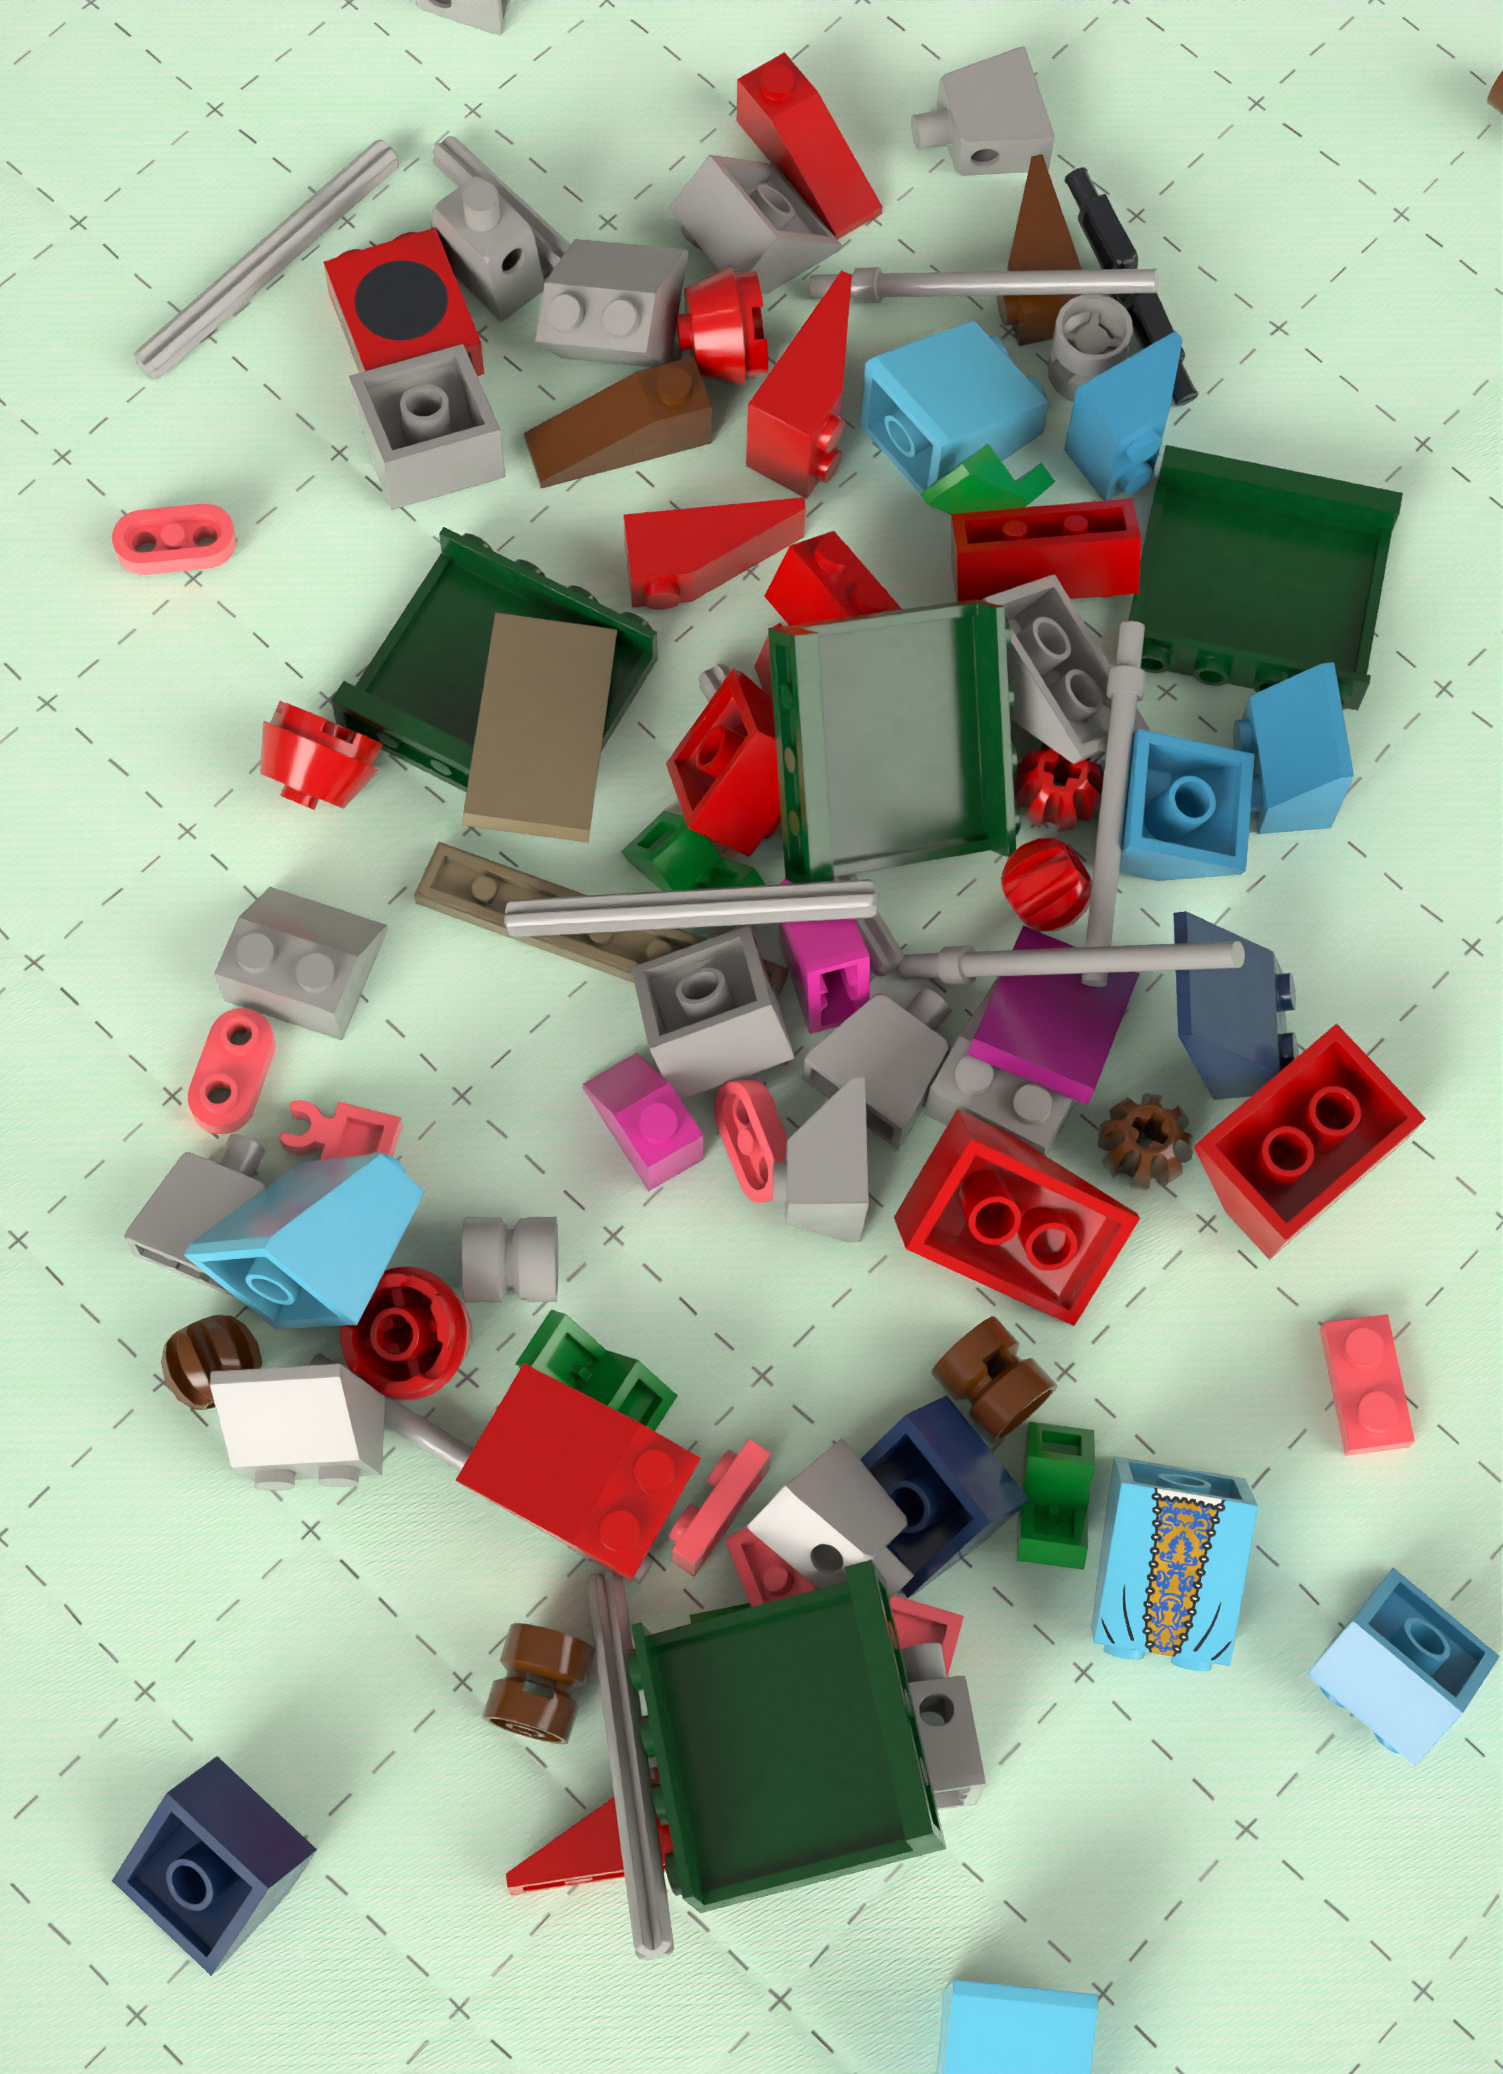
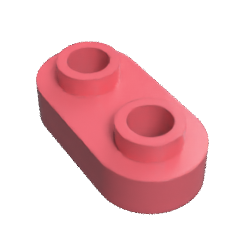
(176, 537)
(231, 1067)
(750, 1135)

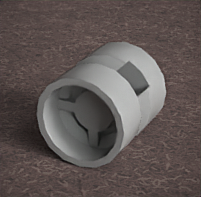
(1087, 340)
(510, 1259)

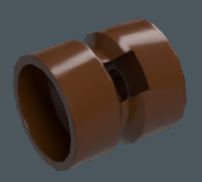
(993, 1379)
(545, 1660)

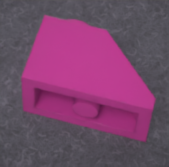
(646, 1120)

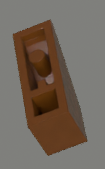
(1038, 245)
(624, 424)

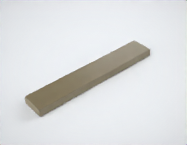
(480, 889)

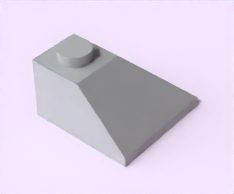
(828, 1168)

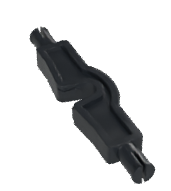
(1116, 251)

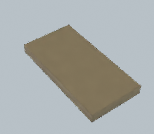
(540, 728)

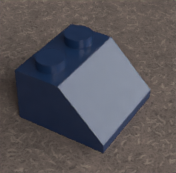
(944, 1486)
(213, 1864)

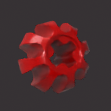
(1054, 803)
(1046, 884)

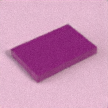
(1052, 1024)

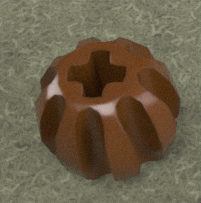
(1129, 1126)
(205, 1347)

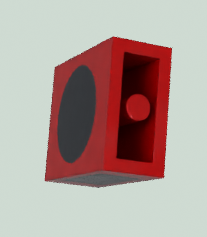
(400, 302)

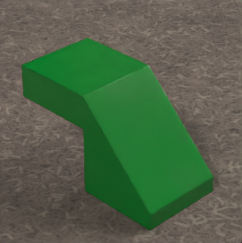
(985, 485)
(684, 859)
(578, 1360)
(1058, 1483)

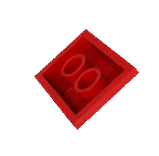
(798, 406)
(1013, 1219)
(578, 1471)

